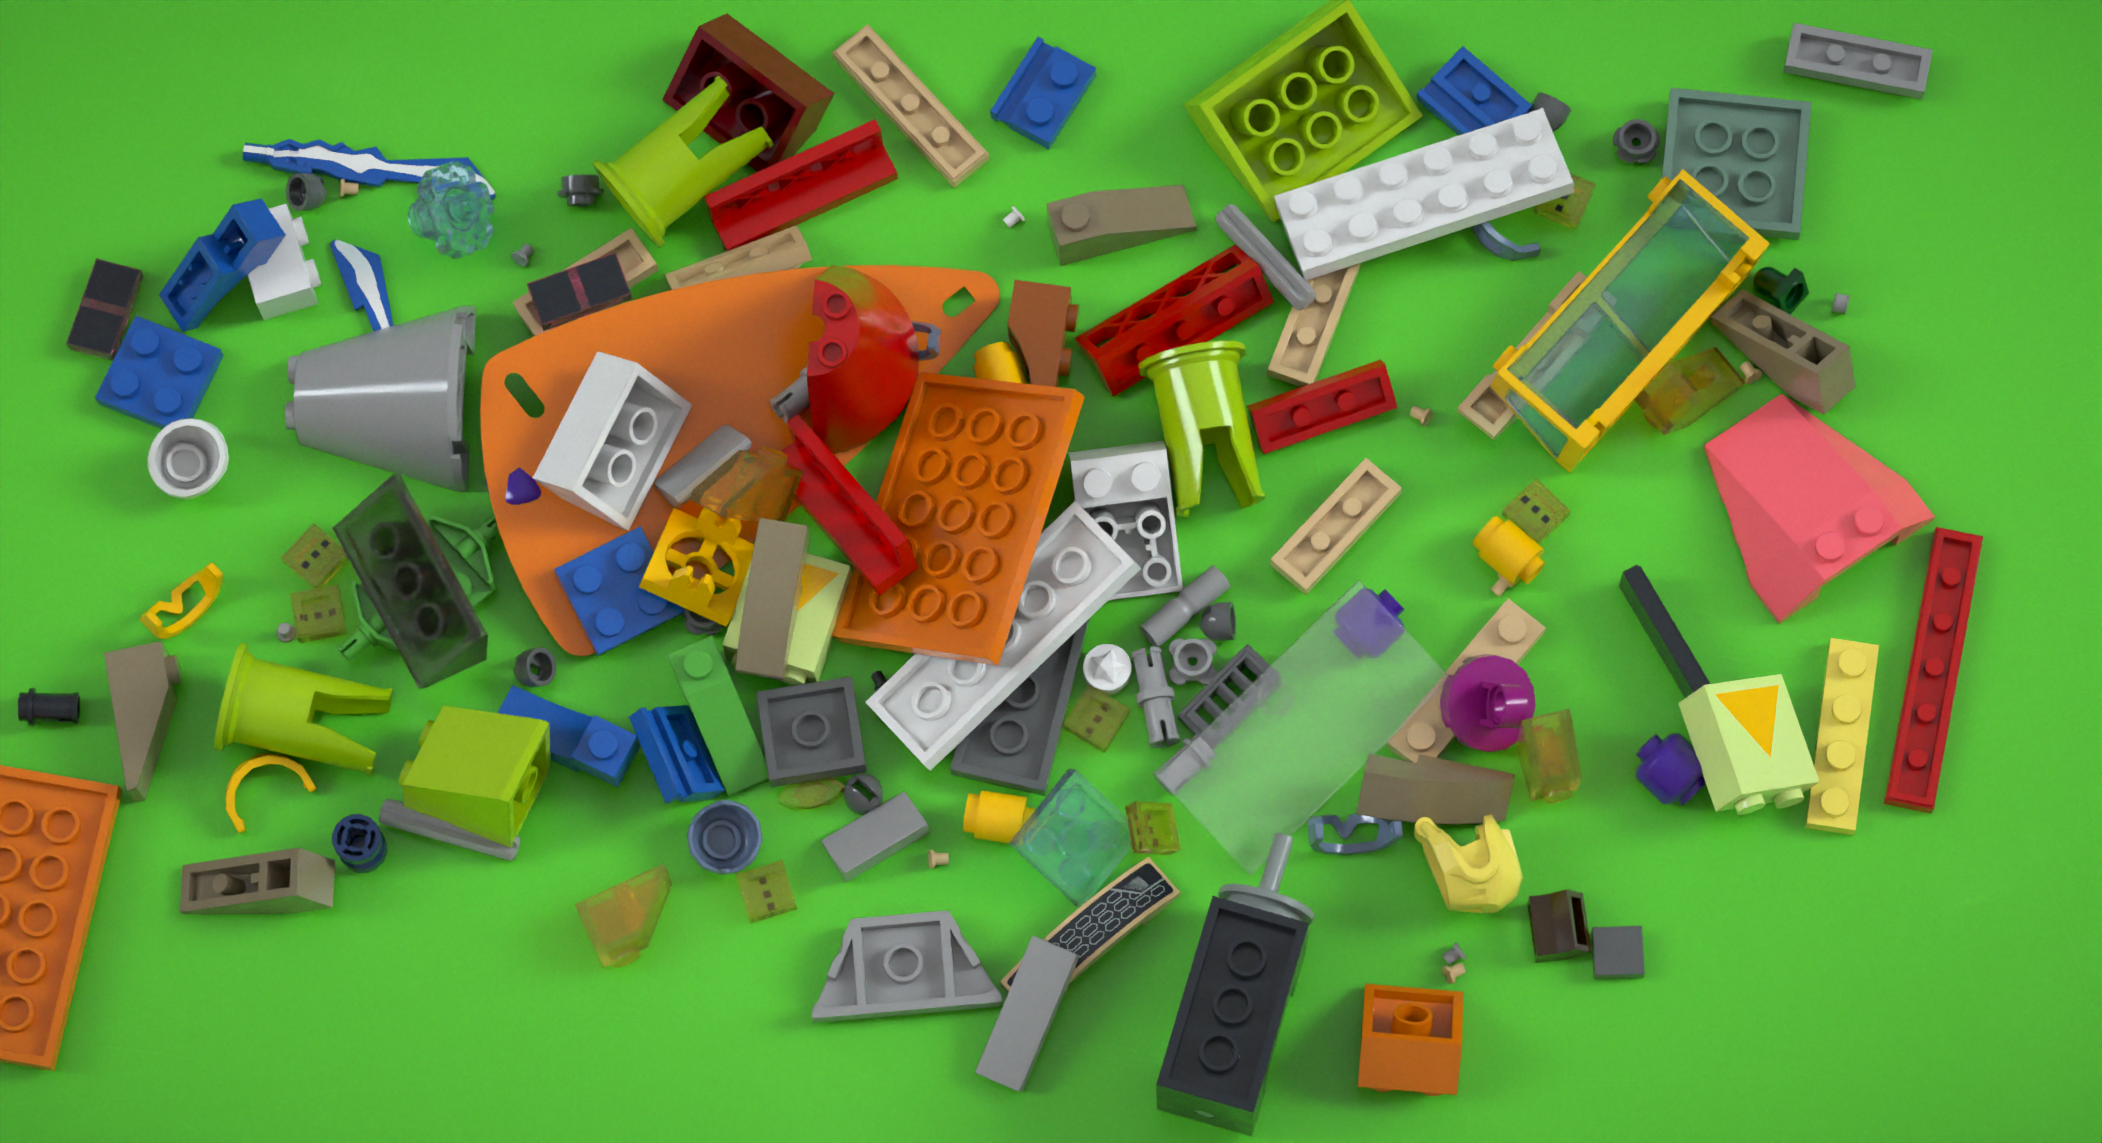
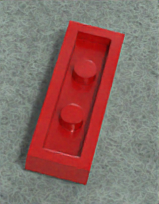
(1322, 406)

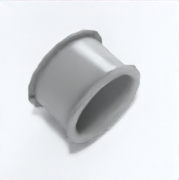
(1840, 303)

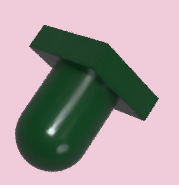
(1784, 290)

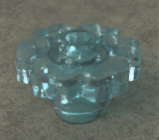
(453, 210)

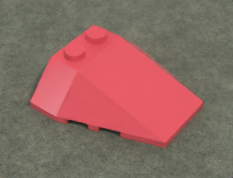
(1805, 502)

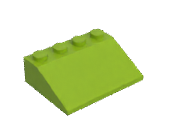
(1304, 106)

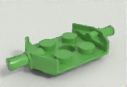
(469, 559)

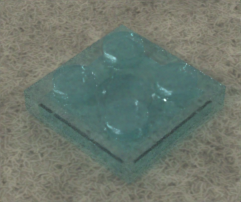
(1074, 838)

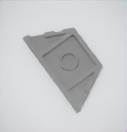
(904, 969)

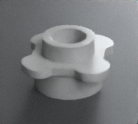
(1182, 651)

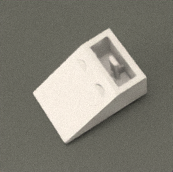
(1132, 502)

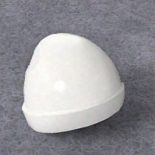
(187, 458)

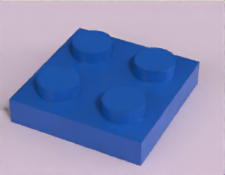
(158, 374)
(607, 592)

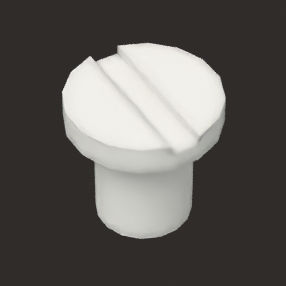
(1012, 218)

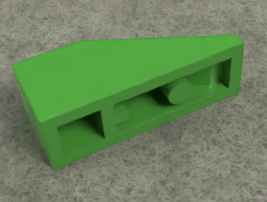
(719, 716)

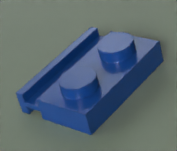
(1043, 93)
(1470, 95)
(676, 753)

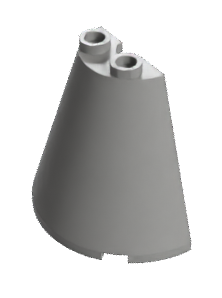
(390, 398)

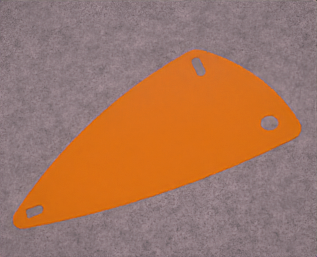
(718, 347)

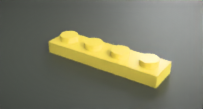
(1842, 736)

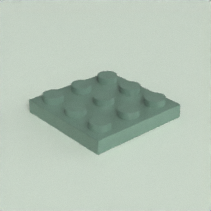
(1743, 153)

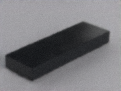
(1662, 631)

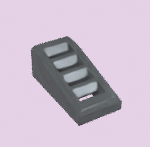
(1230, 672)

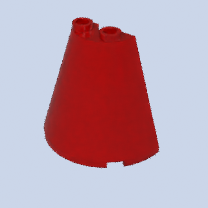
(863, 362)

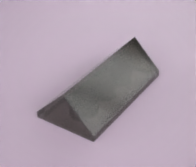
(412, 584)

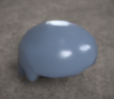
(724, 837)

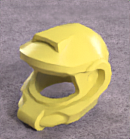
(1472, 876)

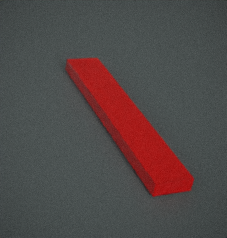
(1933, 670)

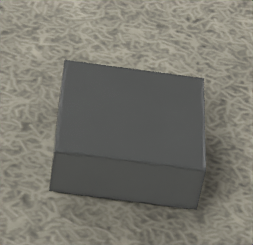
(1617, 952)

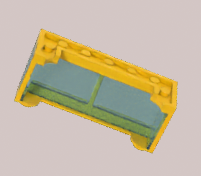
(1628, 318)

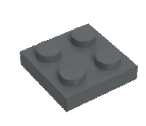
(811, 731)

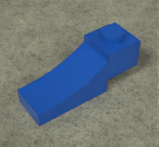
(220, 261)
(576, 738)

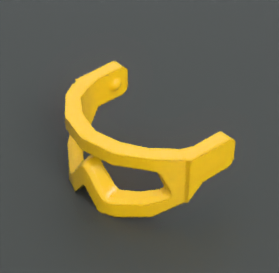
(210, 580)
(253, 762)

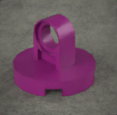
(1487, 702)

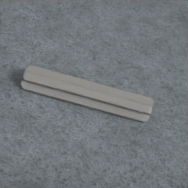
(1268, 258)
(400, 817)

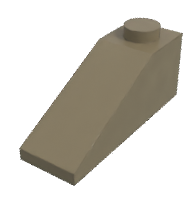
(1117, 220)
(1788, 351)
(143, 704)
(259, 884)

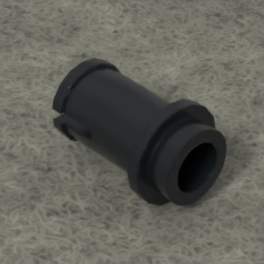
(48, 707)

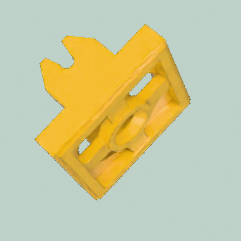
(682, 587)

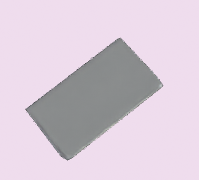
(699, 463)
(875, 836)

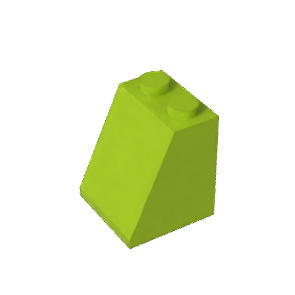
(478, 771)

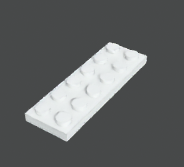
(1424, 194)
(941, 700)

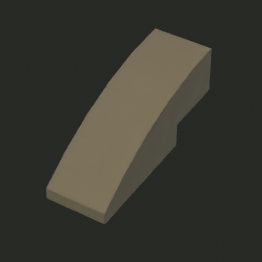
(772, 598)
(1433, 789)

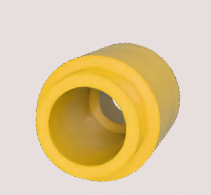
(999, 363)
(1509, 551)
(995, 815)

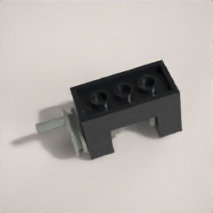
(1235, 1001)

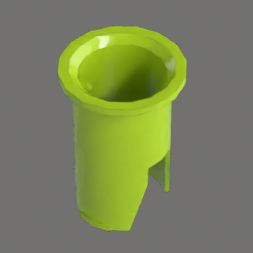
(661, 174)
(1203, 406)
(275, 708)

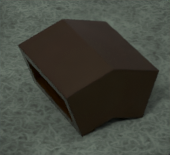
(1558, 926)

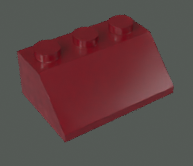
(762, 89)

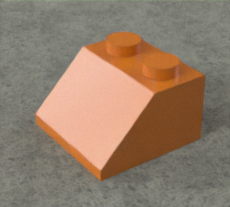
(1411, 1039)

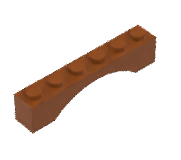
(1039, 328)

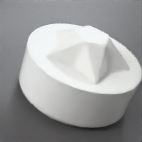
(1107, 668)

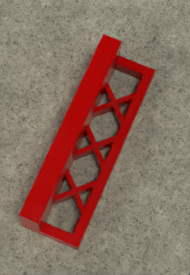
(801, 186)
(1211, 309)
(847, 512)

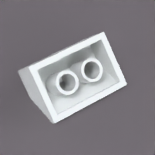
(613, 440)

